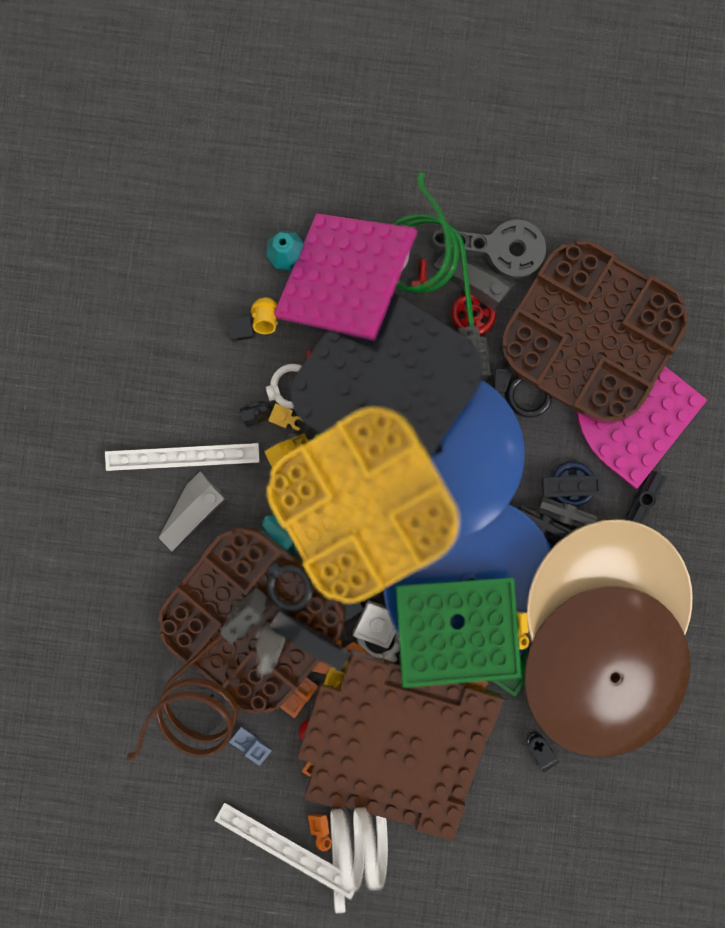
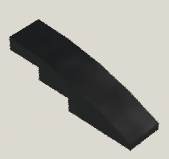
(310, 641)

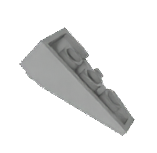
(194, 506)
(268, 648)

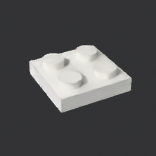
(375, 625)

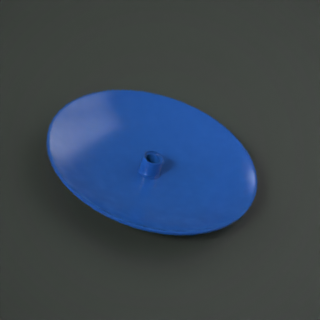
(482, 459)
(501, 549)

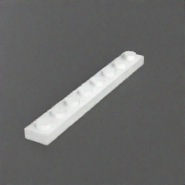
(182, 457)
(282, 848)

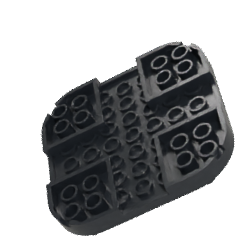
(409, 368)

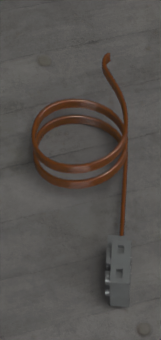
(241, 618)

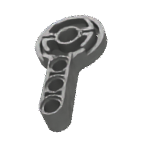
(498, 245)

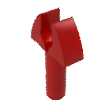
(422, 274)

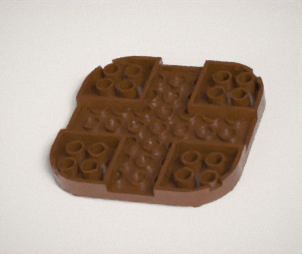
(594, 332)
(216, 584)

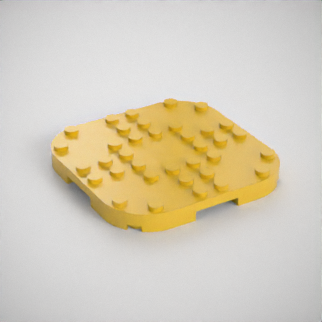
(363, 505)

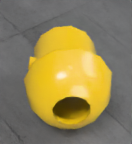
(263, 315)

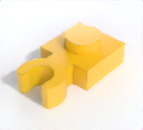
(283, 416)

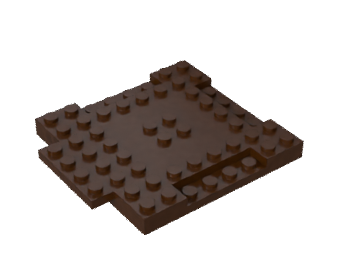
(397, 747)

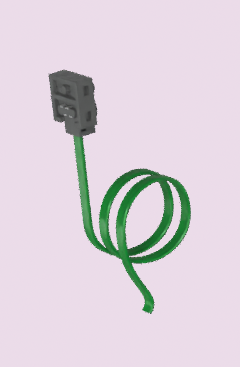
(471, 333)

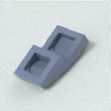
(250, 744)

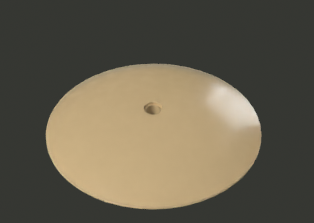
(609, 556)

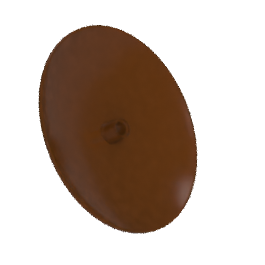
(578, 652)

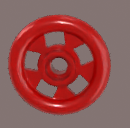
(459, 306)

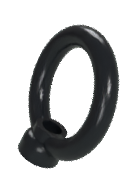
(522, 412)
(275, 572)

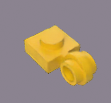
(522, 623)

